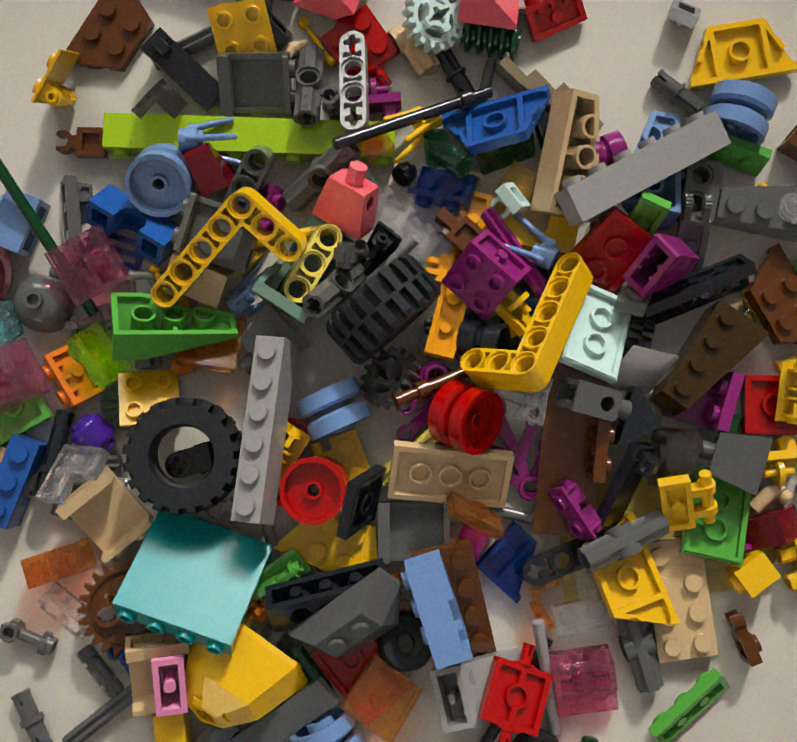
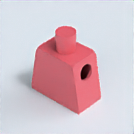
(349, 201)

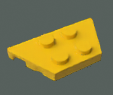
(739, 51)
(325, 550)
(635, 588)

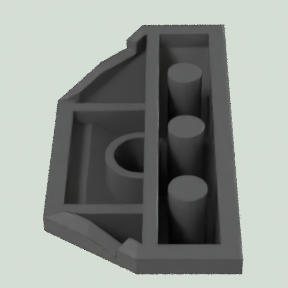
(353, 617)

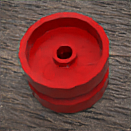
(465, 417)
(296, 489)

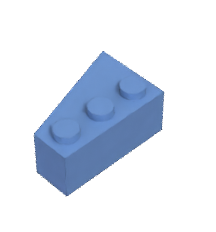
(437, 609)

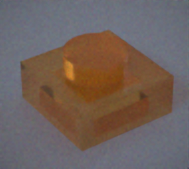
(376, 146)

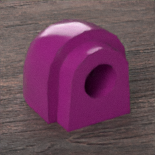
(478, 539)

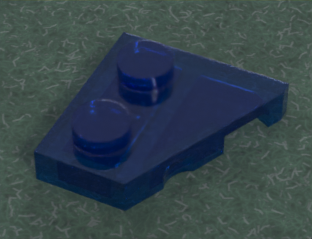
(504, 557)

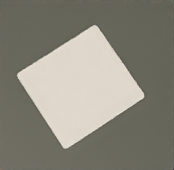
(643, 368)

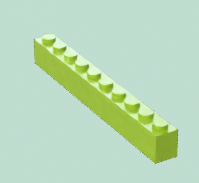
(129, 135)

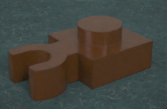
(86, 143)
(746, 643)

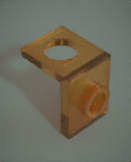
(537, 606)

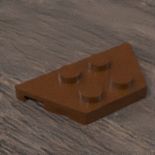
(111, 34)
(775, 297)

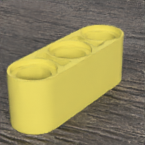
(318, 250)

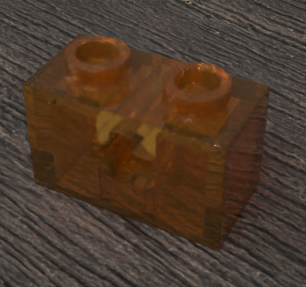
(58, 563)

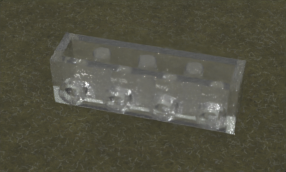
(404, 222)

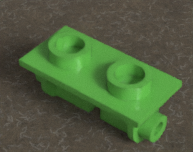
(282, 569)

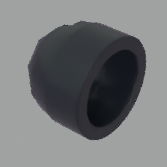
(399, 172)

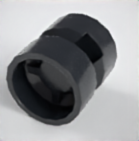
(477, 334)

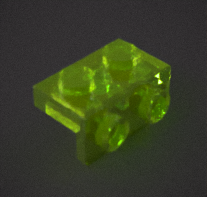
(94, 351)

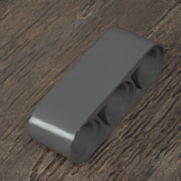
(249, 171)

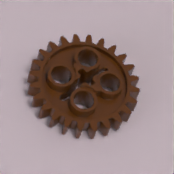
(110, 632)

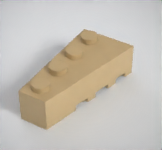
(567, 147)

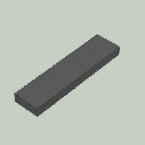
(291, 714)

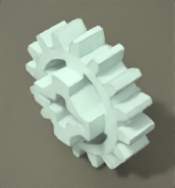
(434, 35)

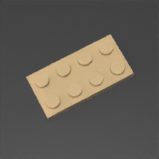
(434, 470)
(689, 593)

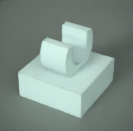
(512, 198)

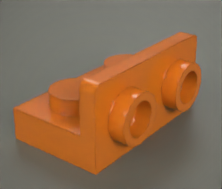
(69, 378)

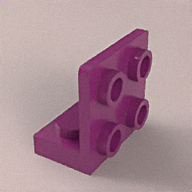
(485, 274)
(715, 407)

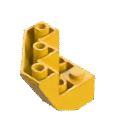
(240, 685)

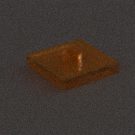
(217, 356)
(381, 699)

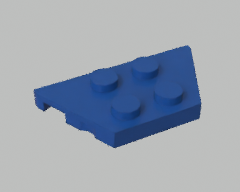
(497, 121)

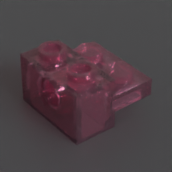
(99, 257)
(20, 375)
(584, 680)

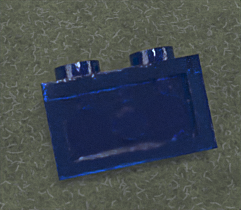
(444, 189)

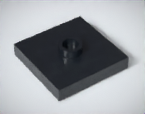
(361, 501)

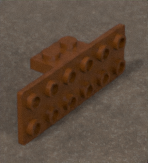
(573, 448)

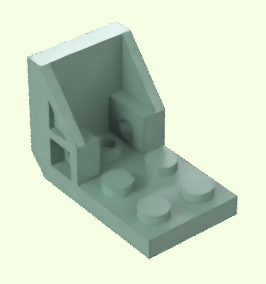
(269, 284)

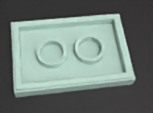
(597, 336)

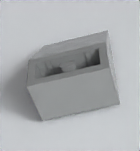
(461, 690)

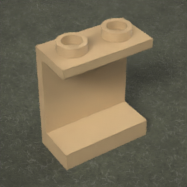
(107, 514)
(138, 655)

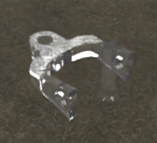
(529, 403)

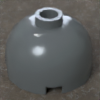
(43, 304)

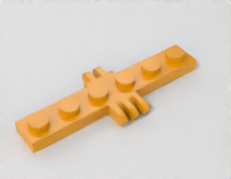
(449, 308)

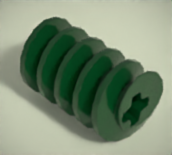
(491, 39)

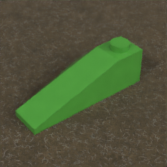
(148, 331)

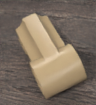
(421, 62)

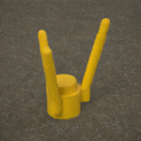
(419, 130)

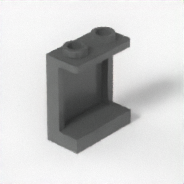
(255, 82)
(196, 213)
(411, 527)

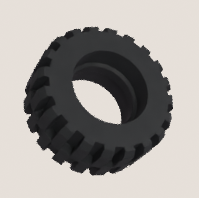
(382, 308)
(144, 464)

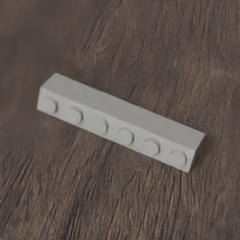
(642, 168)
(264, 430)

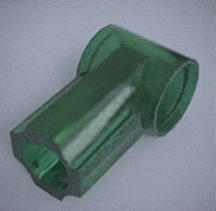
(442, 153)

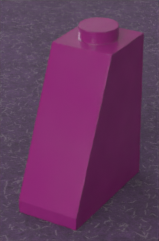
(660, 264)

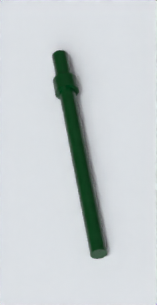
(34, 221)

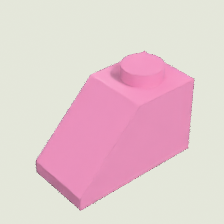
(169, 685)

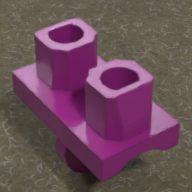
(380, 100)

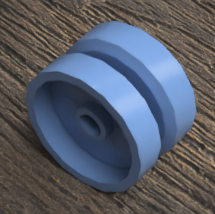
(743, 108)
(159, 180)
(333, 407)
(330, 727)

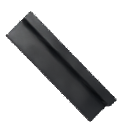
(698, 283)

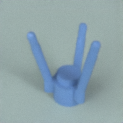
(194, 136)
(542, 255)
(241, 299)

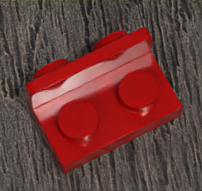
(551, 16)

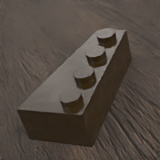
(710, 351)

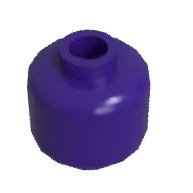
(93, 432)

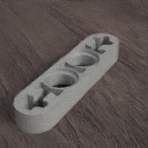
(353, 83)

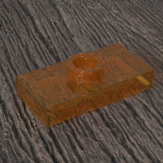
(475, 515)

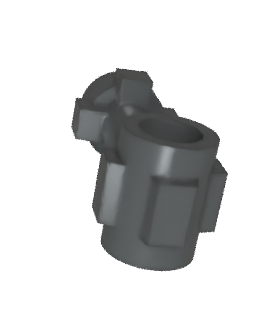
(349, 253)
(76, 325)
(17, 630)

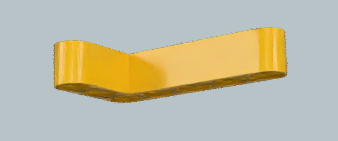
(218, 240)
(545, 336)

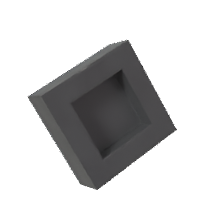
(683, 14)

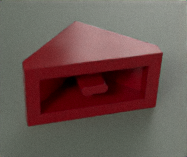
(208, 169)
(772, 528)

